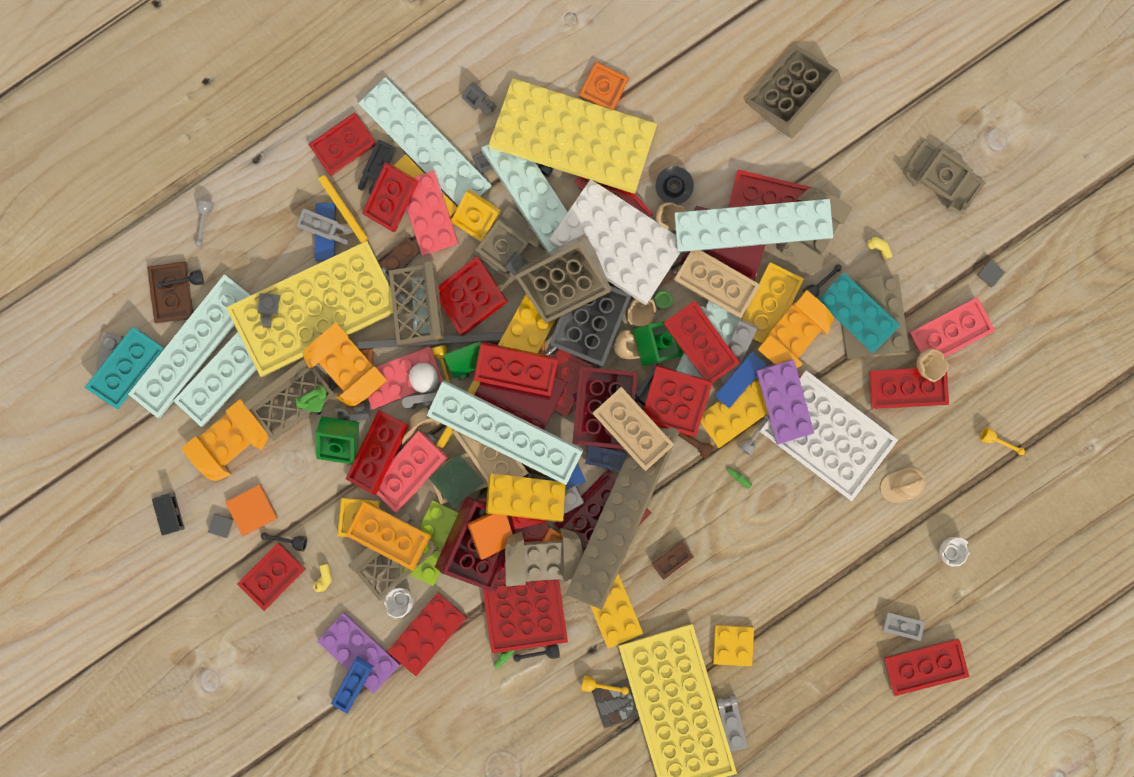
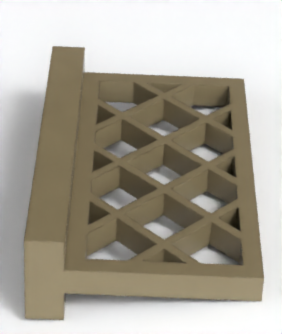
(433, 303)
(278, 386)
(368, 556)

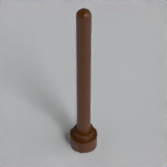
(703, 448)

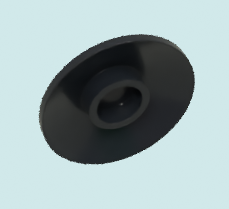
(677, 176)

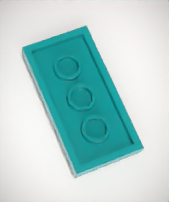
(859, 313)
(124, 367)

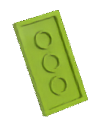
(438, 524)

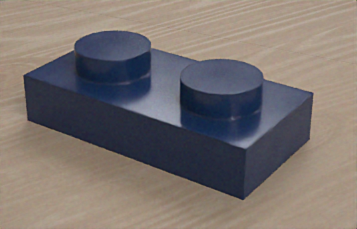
(605, 458)

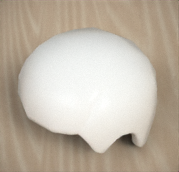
(423, 378)
(954, 551)
(398, 602)

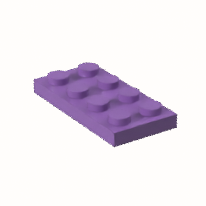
(785, 401)
(348, 640)

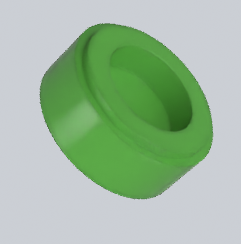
(663, 300)

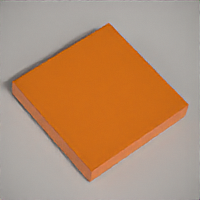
(603, 86)
(251, 510)
(490, 534)

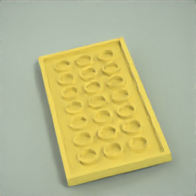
(573, 135)
(338, 290)
(677, 705)

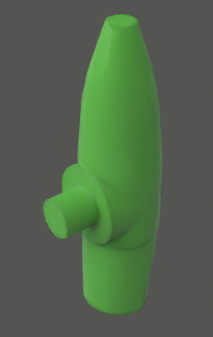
(738, 477)
(503, 658)

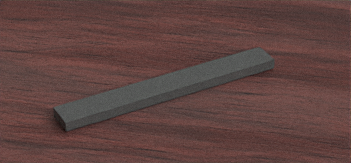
(449, 339)

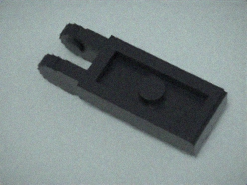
(381, 153)

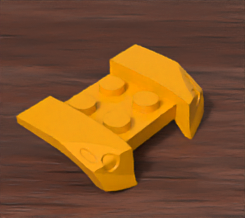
(797, 330)
(344, 365)
(225, 441)

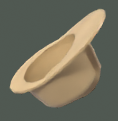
(418, 422)
(903, 485)

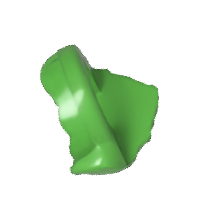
(312, 401)

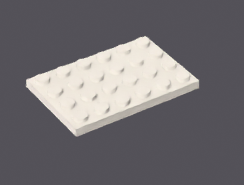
(627, 242)
(844, 440)

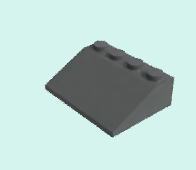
(591, 327)

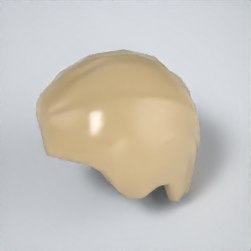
(665, 215)
(640, 314)
(625, 345)
(931, 364)

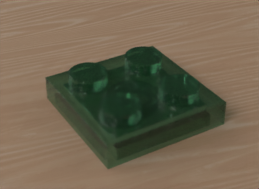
(456, 480)

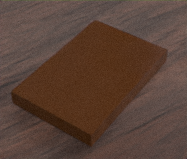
(174, 300)

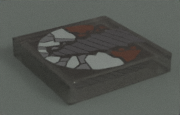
(615, 706)

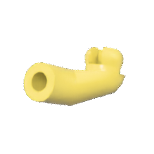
(880, 244)
(325, 579)

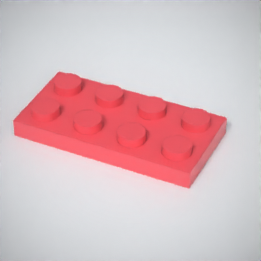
(431, 216)
(953, 329)
(397, 377)
(410, 471)

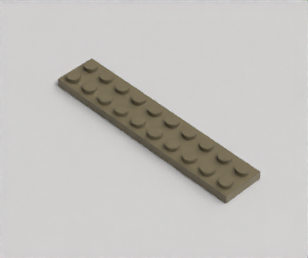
(616, 528)

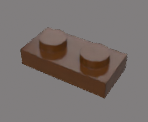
(401, 255)
(672, 560)

